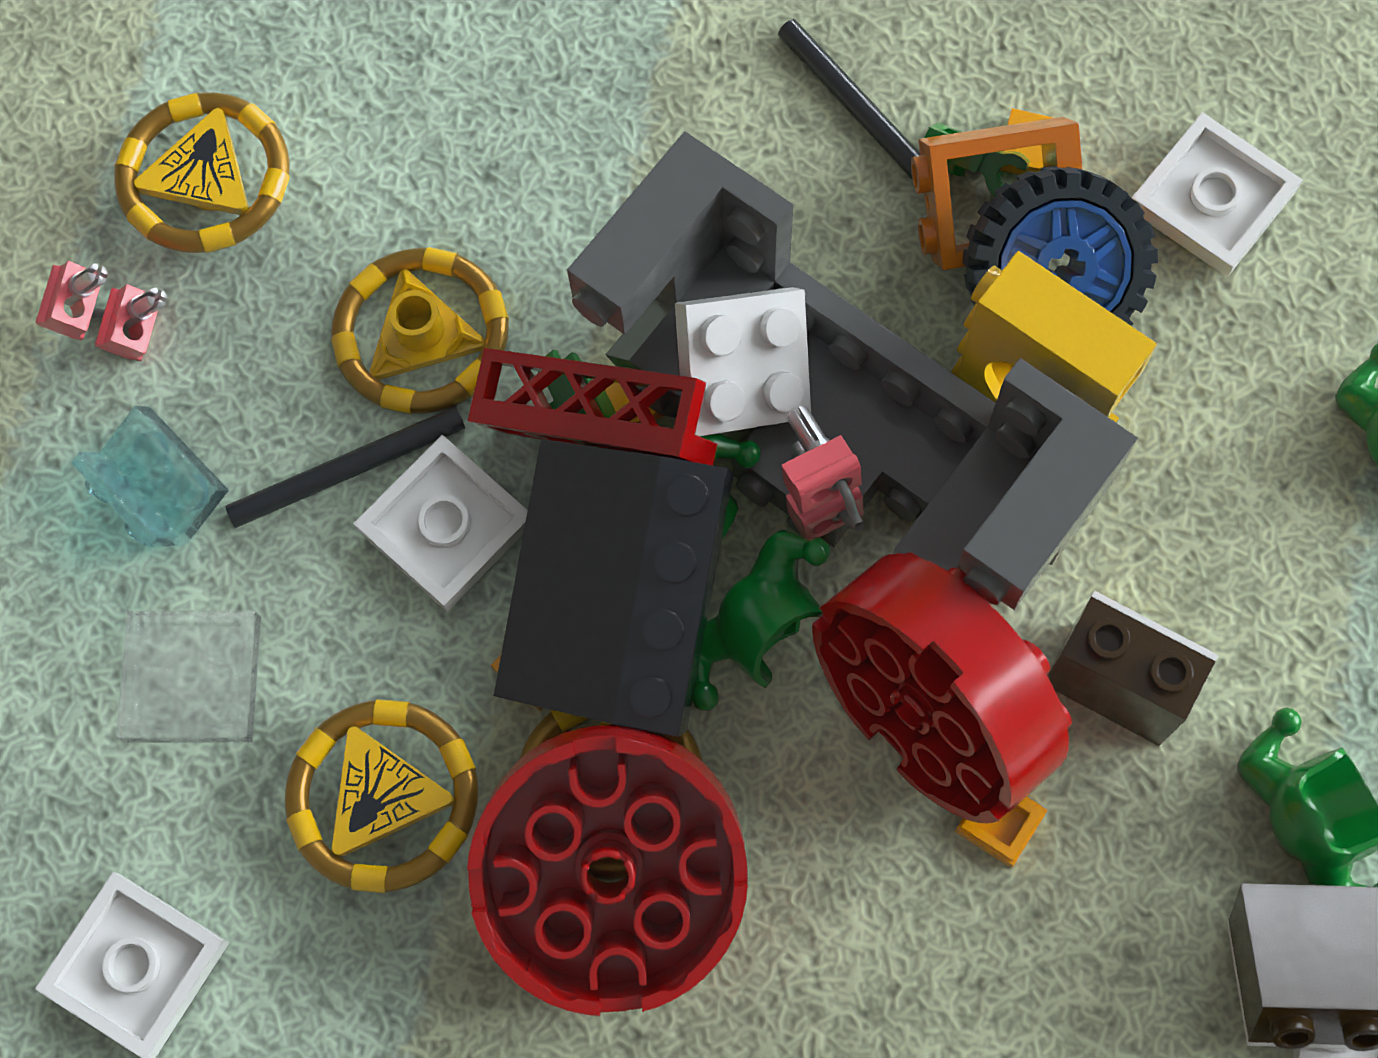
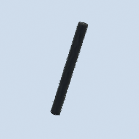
(849, 94)
(344, 467)

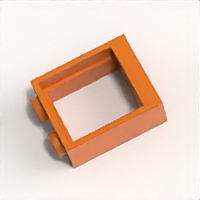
(1059, 145)

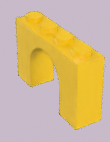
(1054, 329)

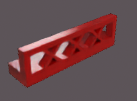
(593, 430)

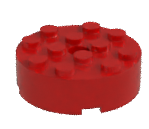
(943, 685)
(593, 940)

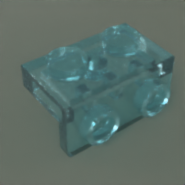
(152, 480)

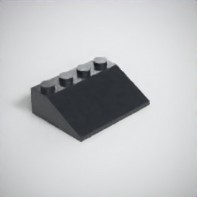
(614, 585)

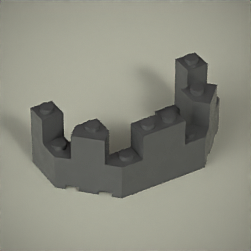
(987, 479)

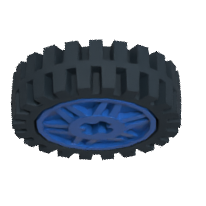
(1071, 215)

